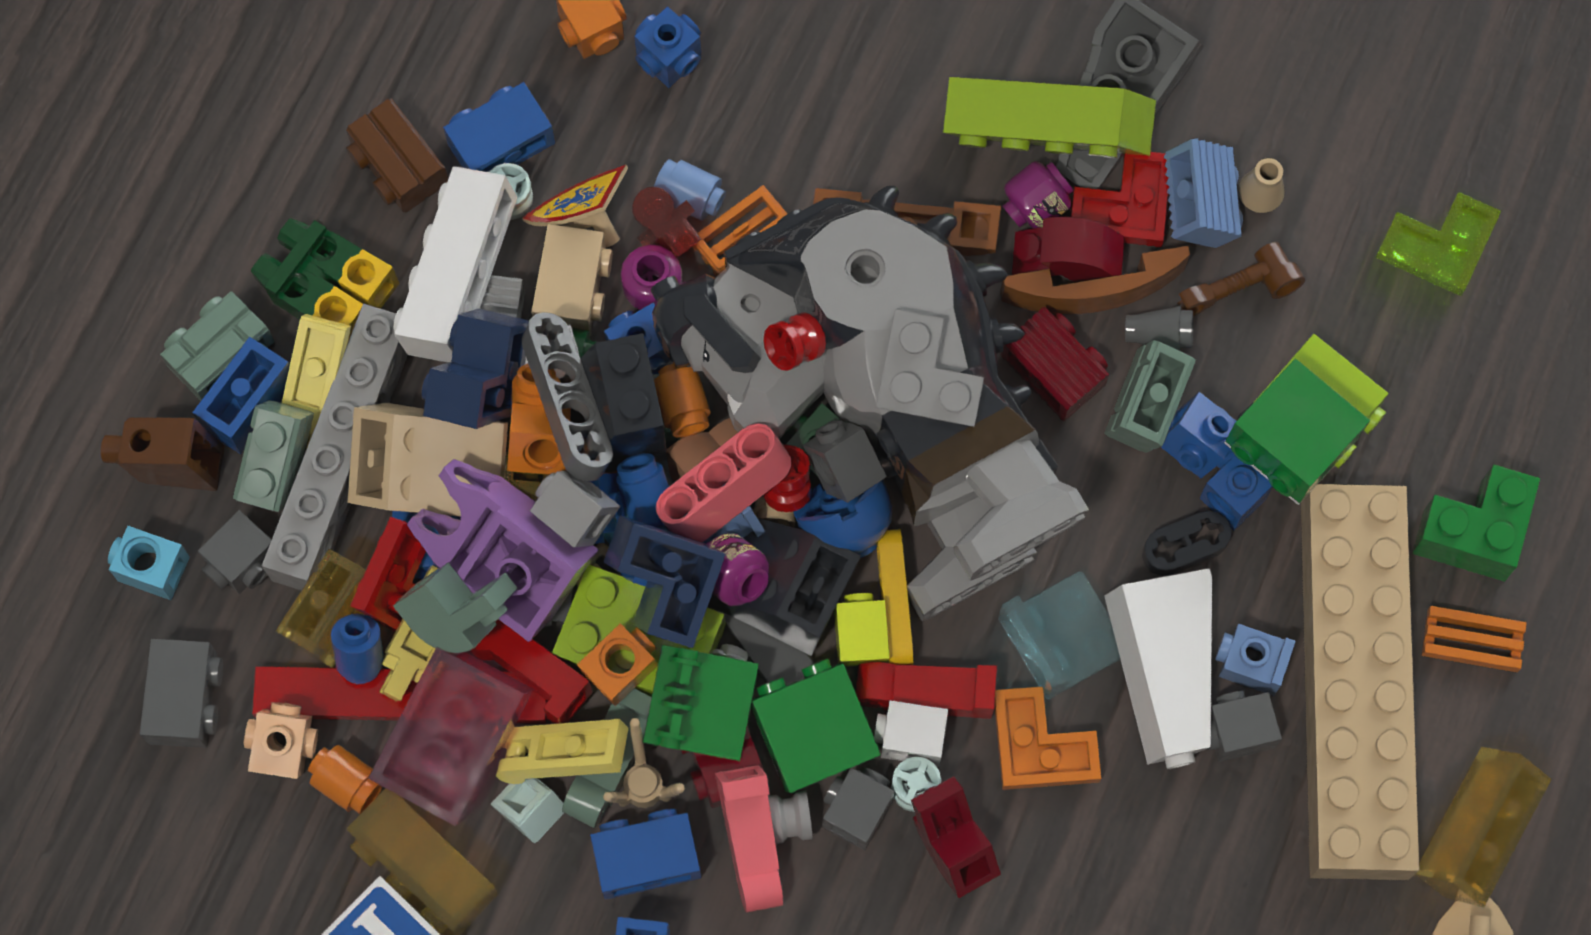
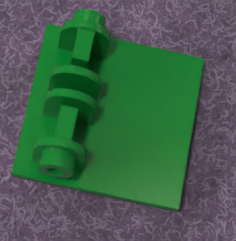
(700, 702)

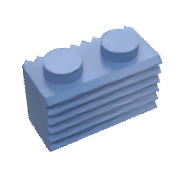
(1203, 193)

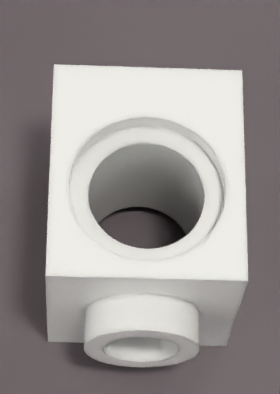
(911, 731)

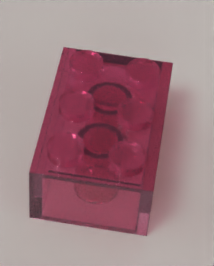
(451, 734)

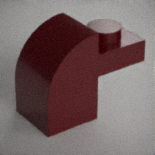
(1069, 248)
(954, 838)

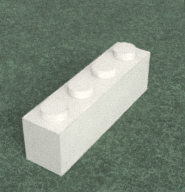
(455, 260)

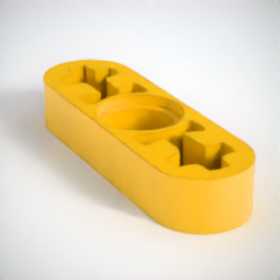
(894, 592)

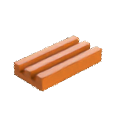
(711, 255)
(1514, 644)

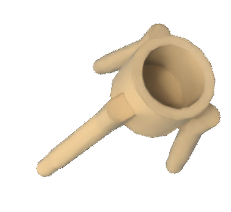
(642, 782)

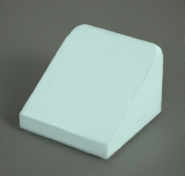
(529, 807)

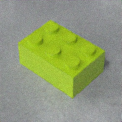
(604, 603)

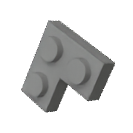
(913, 383)

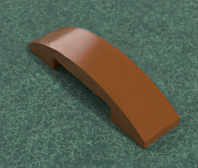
(976, 225)
(1036, 289)

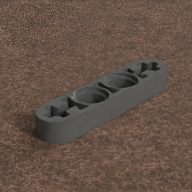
(572, 395)

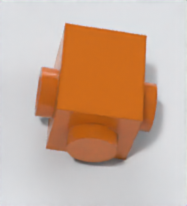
(591, 25)

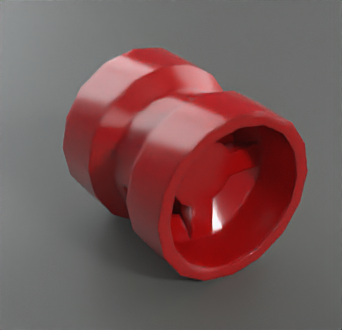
(795, 488)

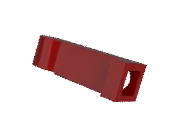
(538, 669)
(958, 689)

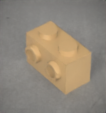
(572, 275)

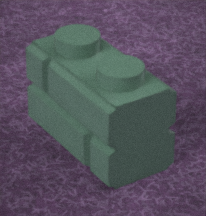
(211, 343)
(1150, 396)
(273, 454)

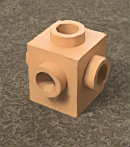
(267, 753)

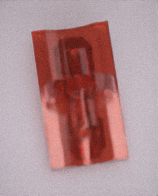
(666, 225)

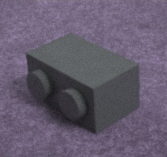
(180, 693)

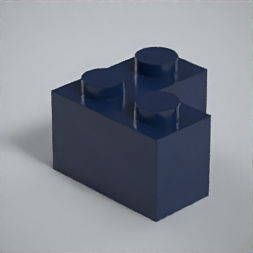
(479, 378)
(677, 575)

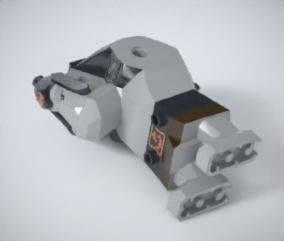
(850, 265)

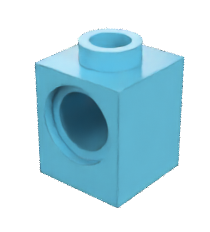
(162, 576)

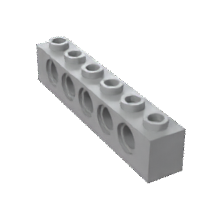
(320, 490)

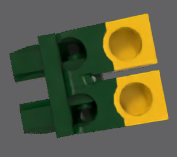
(324, 275)

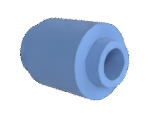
(692, 184)

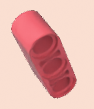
(733, 463)

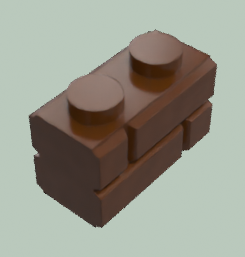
(396, 155)

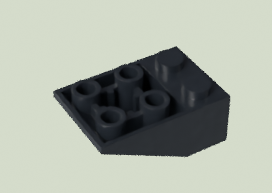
(801, 588)

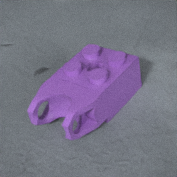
(501, 537)

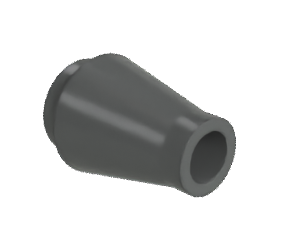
(1168, 326)

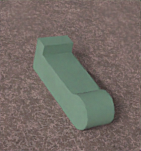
(586, 793)

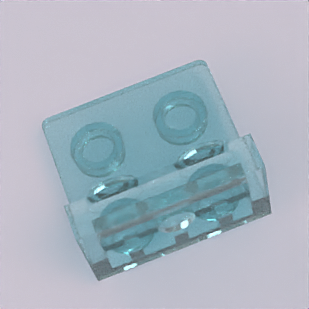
(1061, 634)

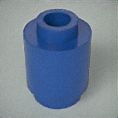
(640, 485)
(357, 648)

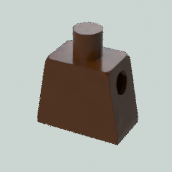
(166, 452)

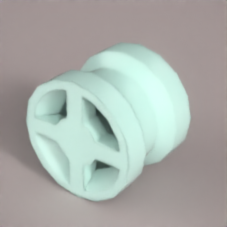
(519, 181)
(919, 775)

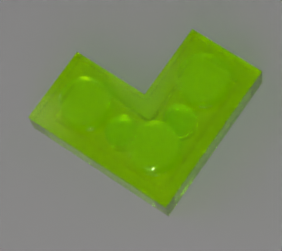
(1443, 255)

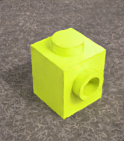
(861, 630)

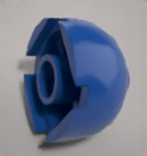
(850, 524)

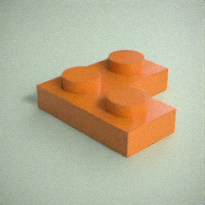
(1030, 754)

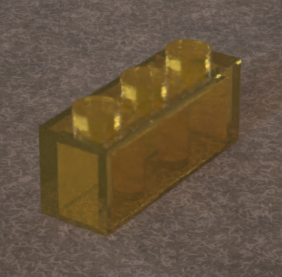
(1483, 826)
(420, 863)

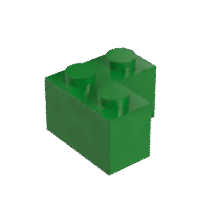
(1480, 536)

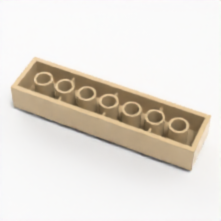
(1359, 683)

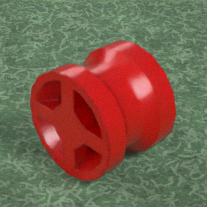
(794, 341)

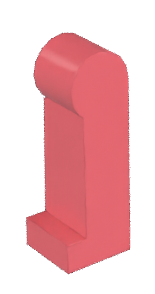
(751, 836)

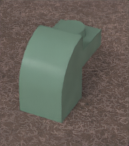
(449, 614)

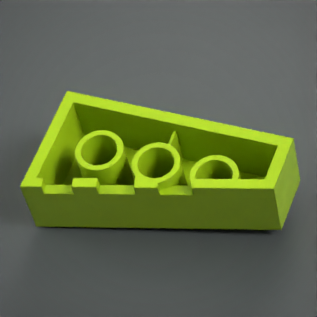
(1049, 116)

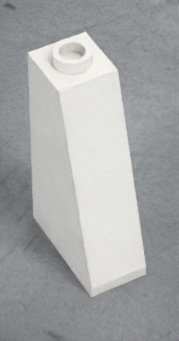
(1166, 661)

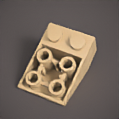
(403, 452)

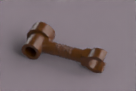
(1272, 269)

